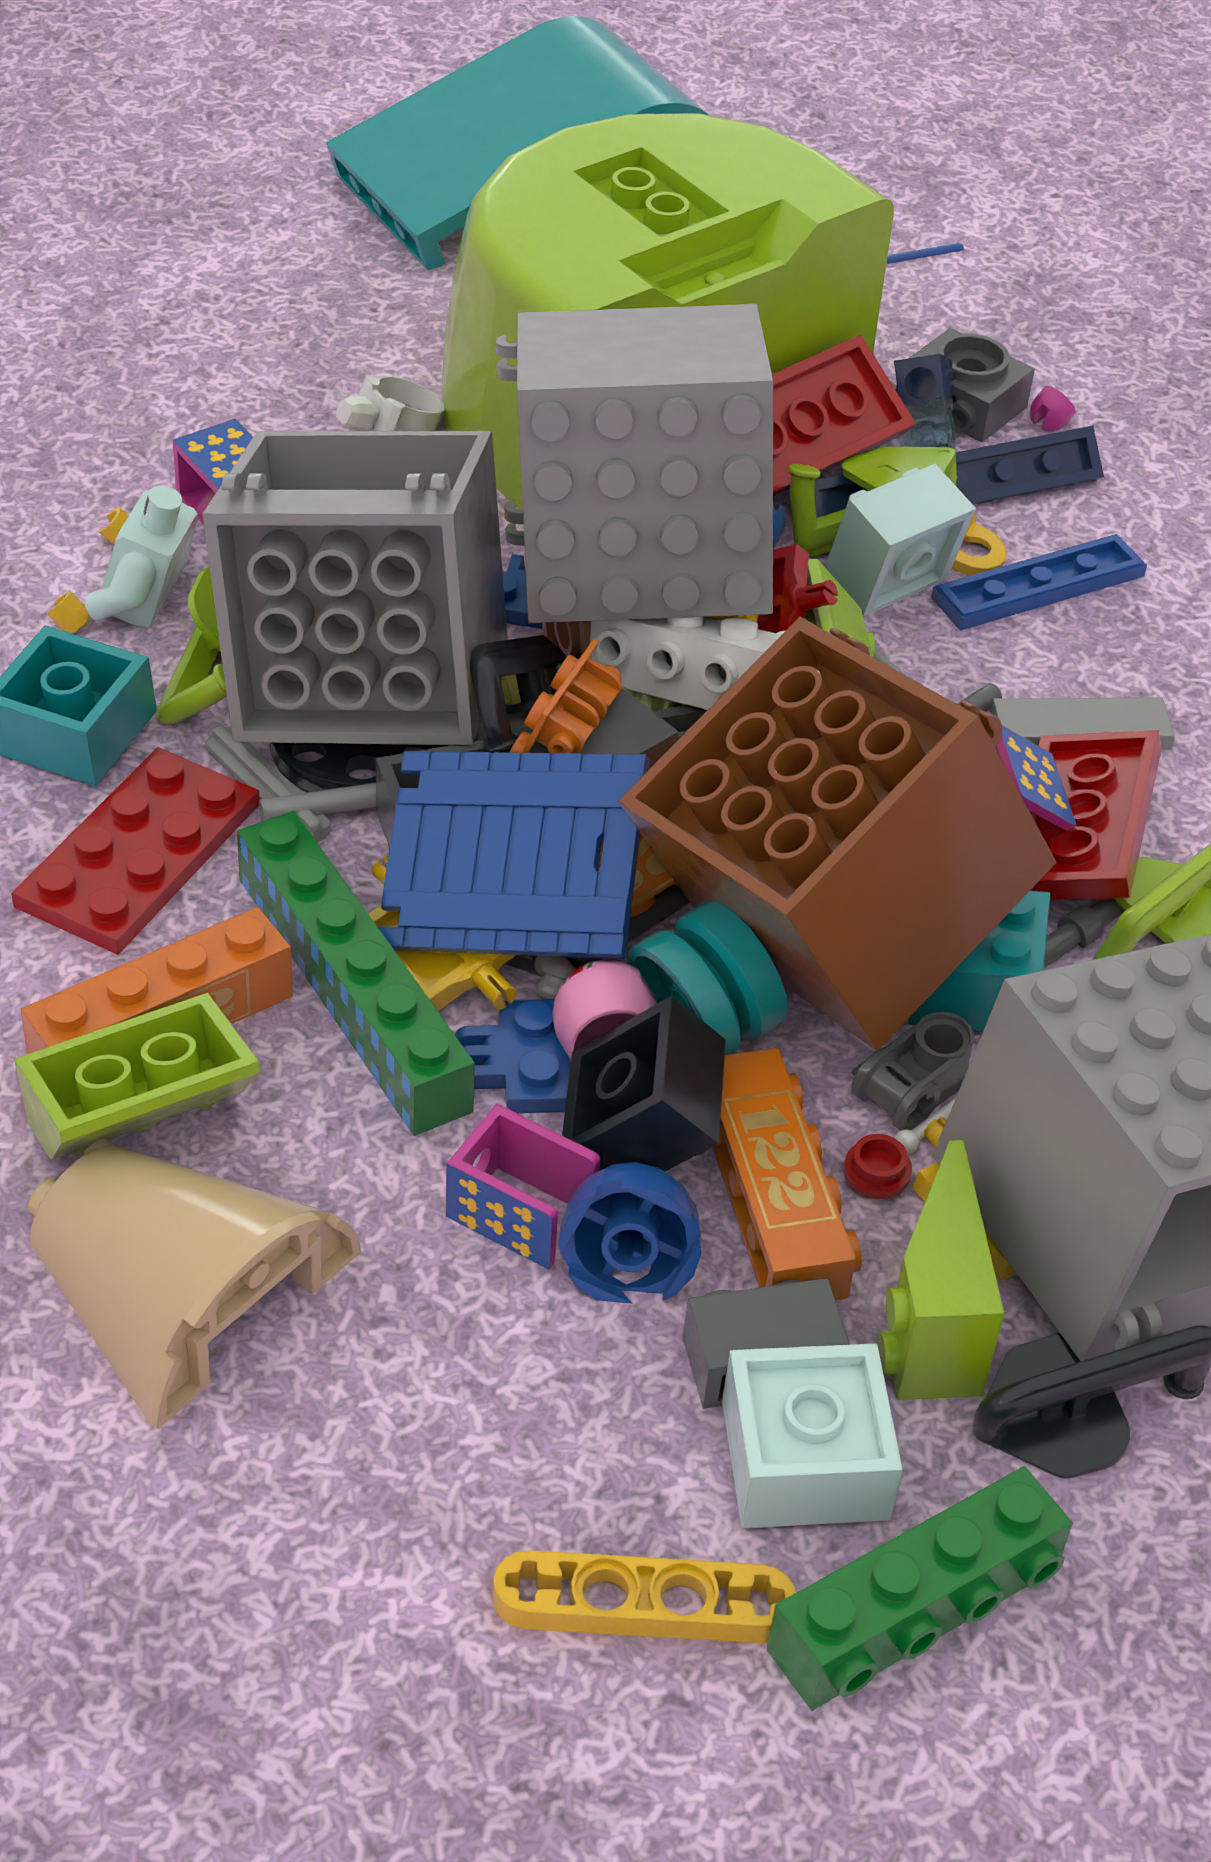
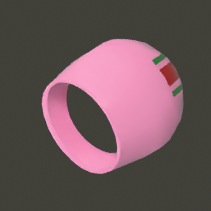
(597, 1001)

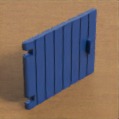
(509, 851)

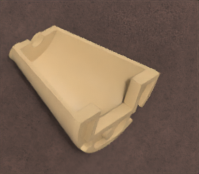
(170, 1260)

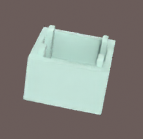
(899, 538)
(810, 1435)

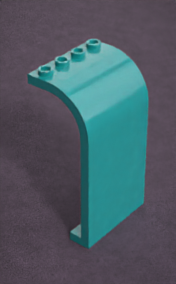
(440, 145)

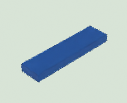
(1038, 581)

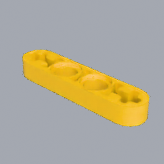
(643, 1583)

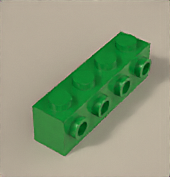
(918, 1588)

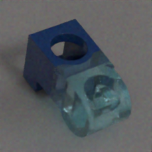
(927, 395)

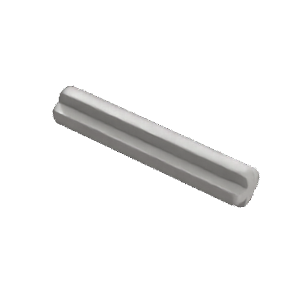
(253, 769)

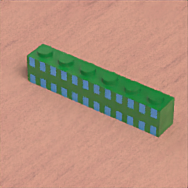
(357, 974)

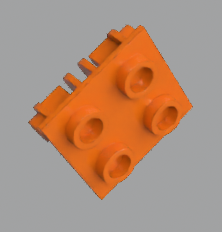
(576, 709)

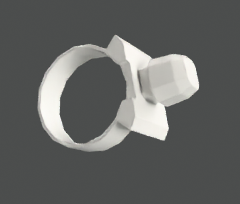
(374, 413)

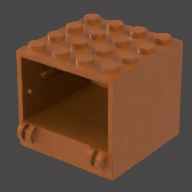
(845, 825)

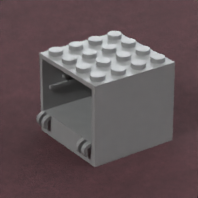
(643, 462)
(356, 584)
(1098, 1141)

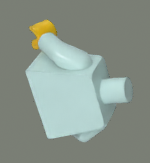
(143, 566)

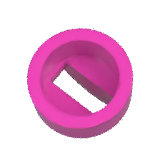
(1053, 408)

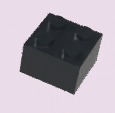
(648, 1089)

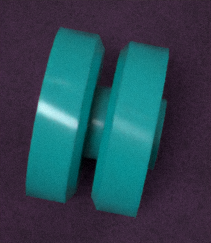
(715, 972)

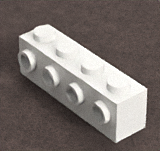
(681, 656)

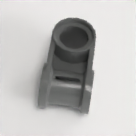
(917, 1069)

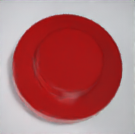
(878, 1167)

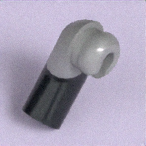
(552, 969)

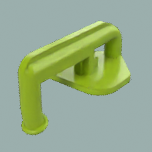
(865, 469)
(190, 686)
(1166, 900)

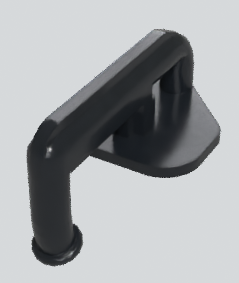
(533, 662)
(1066, 1410)

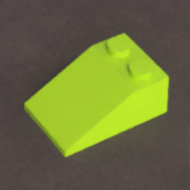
(947, 1295)

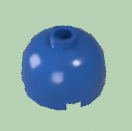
(627, 1222)

